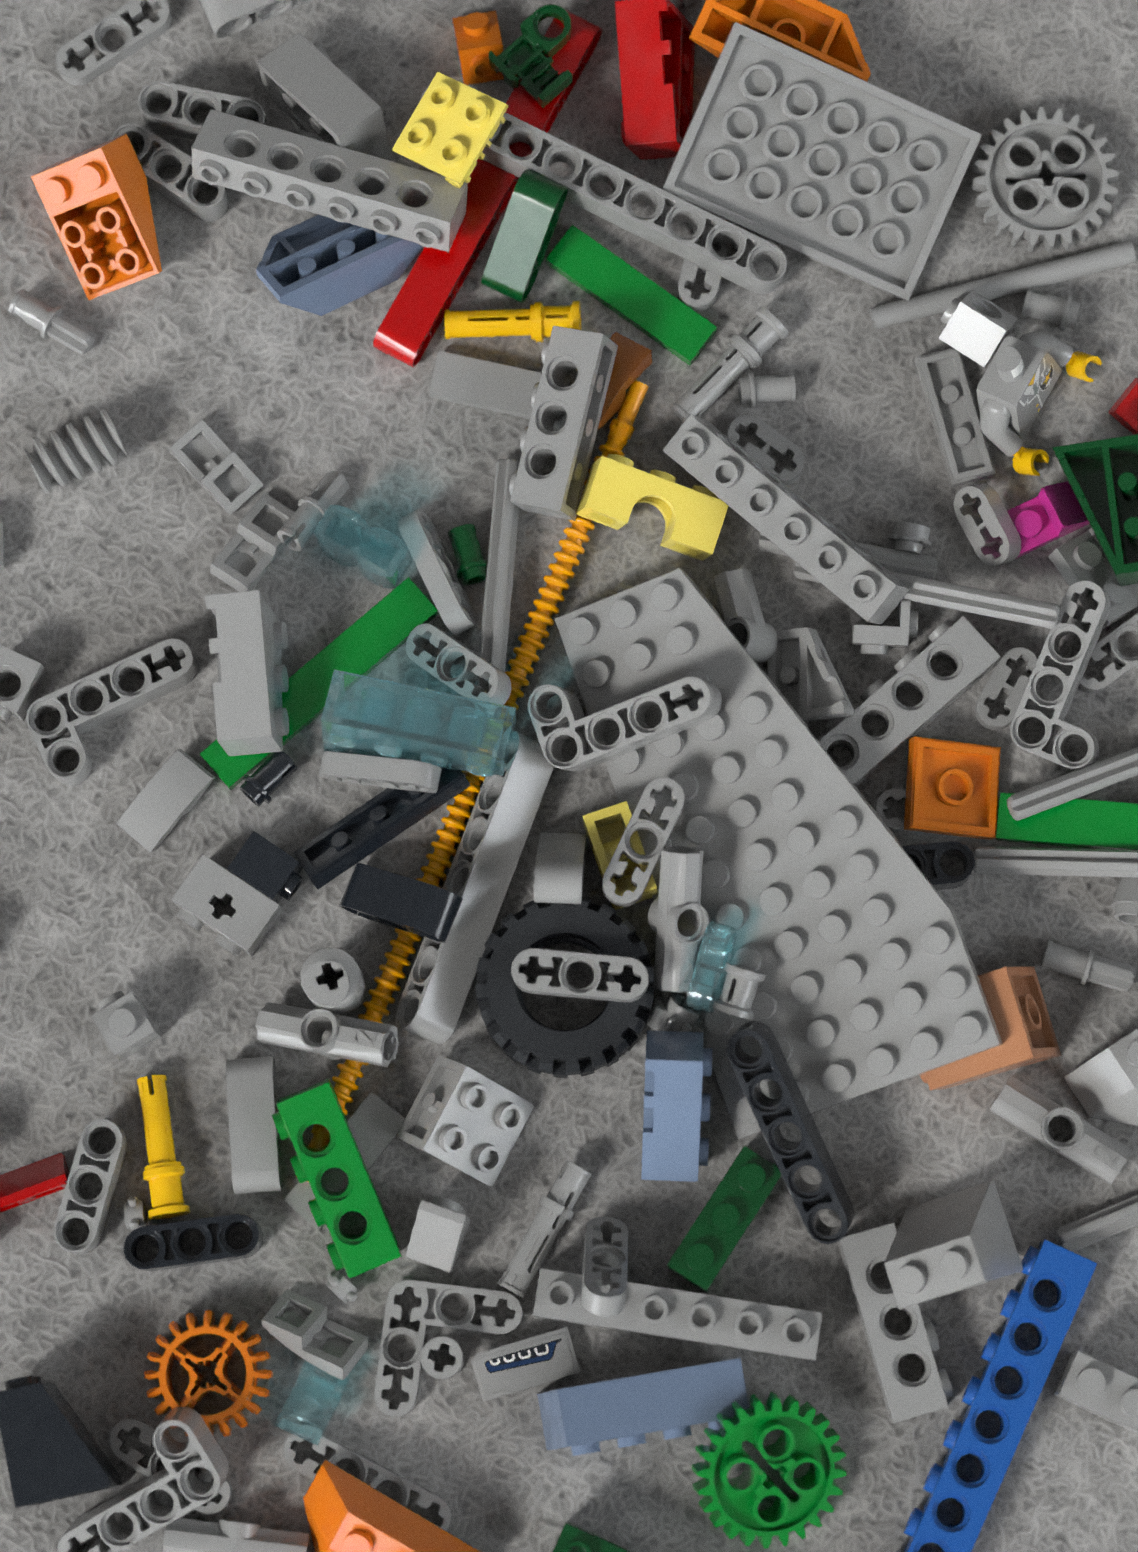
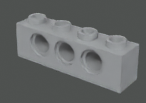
(572, 445)
(901, 1397)

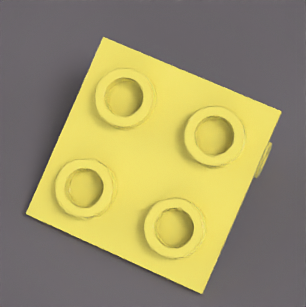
(450, 129)

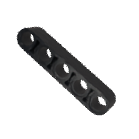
(787, 1154)

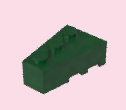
(1107, 489)

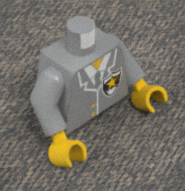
(1018, 387)

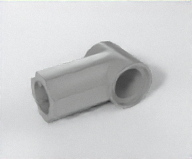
(742, 613)

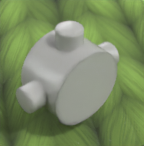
(135, 1213)
(341, 1287)

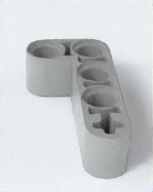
(1070, 673)
(115, 703)
(629, 716)
(140, 1501)

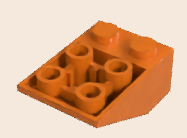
(102, 215)

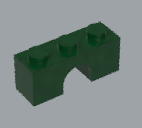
(724, 1219)

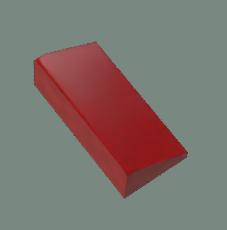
(33, 1181)

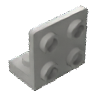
(465, 1120)

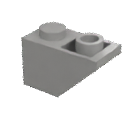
(438, 1234)

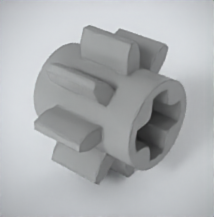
(674, 1015)

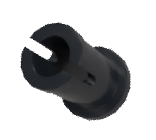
(268, 778)

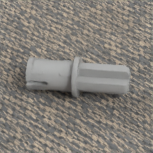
(51, 322)
(312, 509)
(1088, 967)

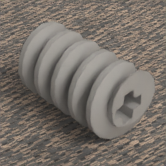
(75, 451)
(351, 981)

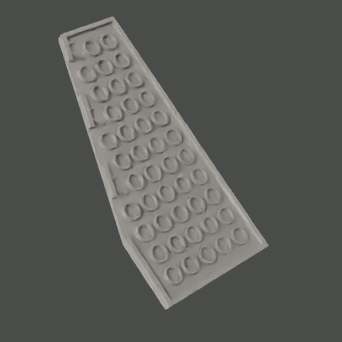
(823, 898)

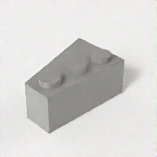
(324, 98)
(249, 673)

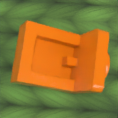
(475, 38)

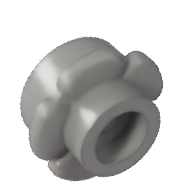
(910, 537)

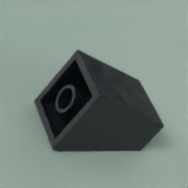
(49, 1446)

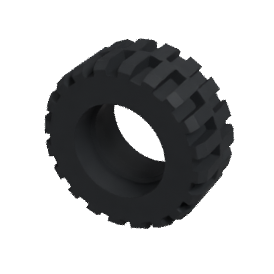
(511, 1023)

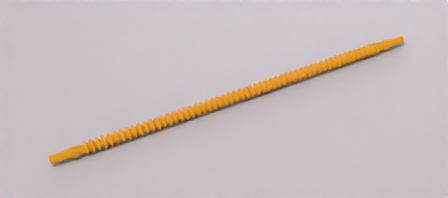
(620, 432)

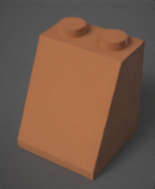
(1022, 1026)

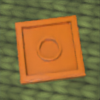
(952, 788)

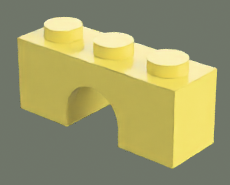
(690, 515)

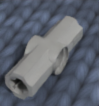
(680, 899)
(350, 1037)
(1087, 1146)
(231, 1536)

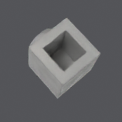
(125, 1024)

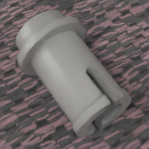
(1051, 308)
(766, 388)

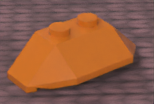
(796, 23)
(358, 1518)

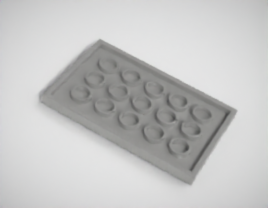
(821, 162)

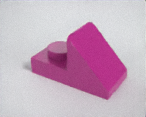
(1047, 517)

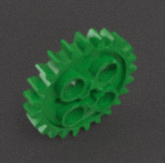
(736, 1499)

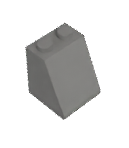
(951, 1246)

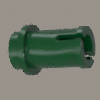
(468, 554)

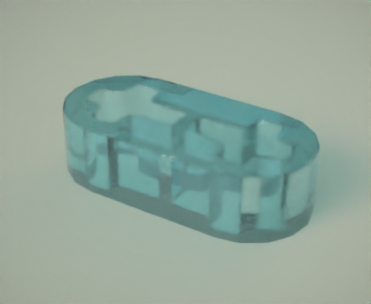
(709, 970)

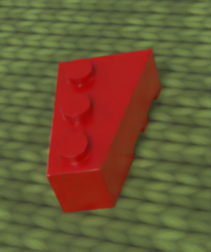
(654, 76)

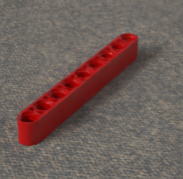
(440, 273)

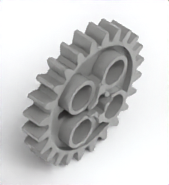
(1040, 142)

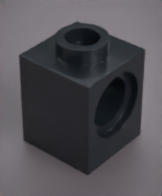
(267, 868)

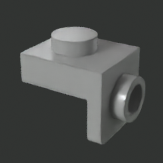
(877, 639)

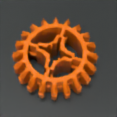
(233, 1340)

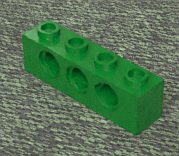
(377, 1241)

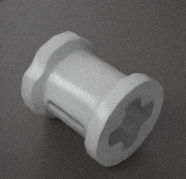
(739, 991)
(430, 1365)

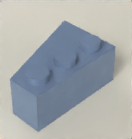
(675, 1106)

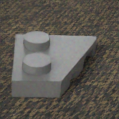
(807, 676)

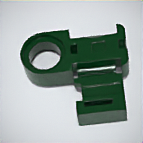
(534, 63)

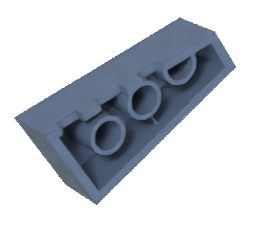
(641, 1405)

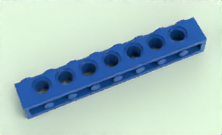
(1070, 1276)

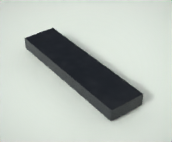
(373, 827)

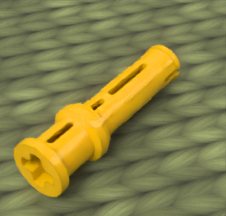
(512, 322)
(163, 1170)

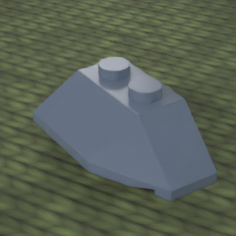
(331, 263)

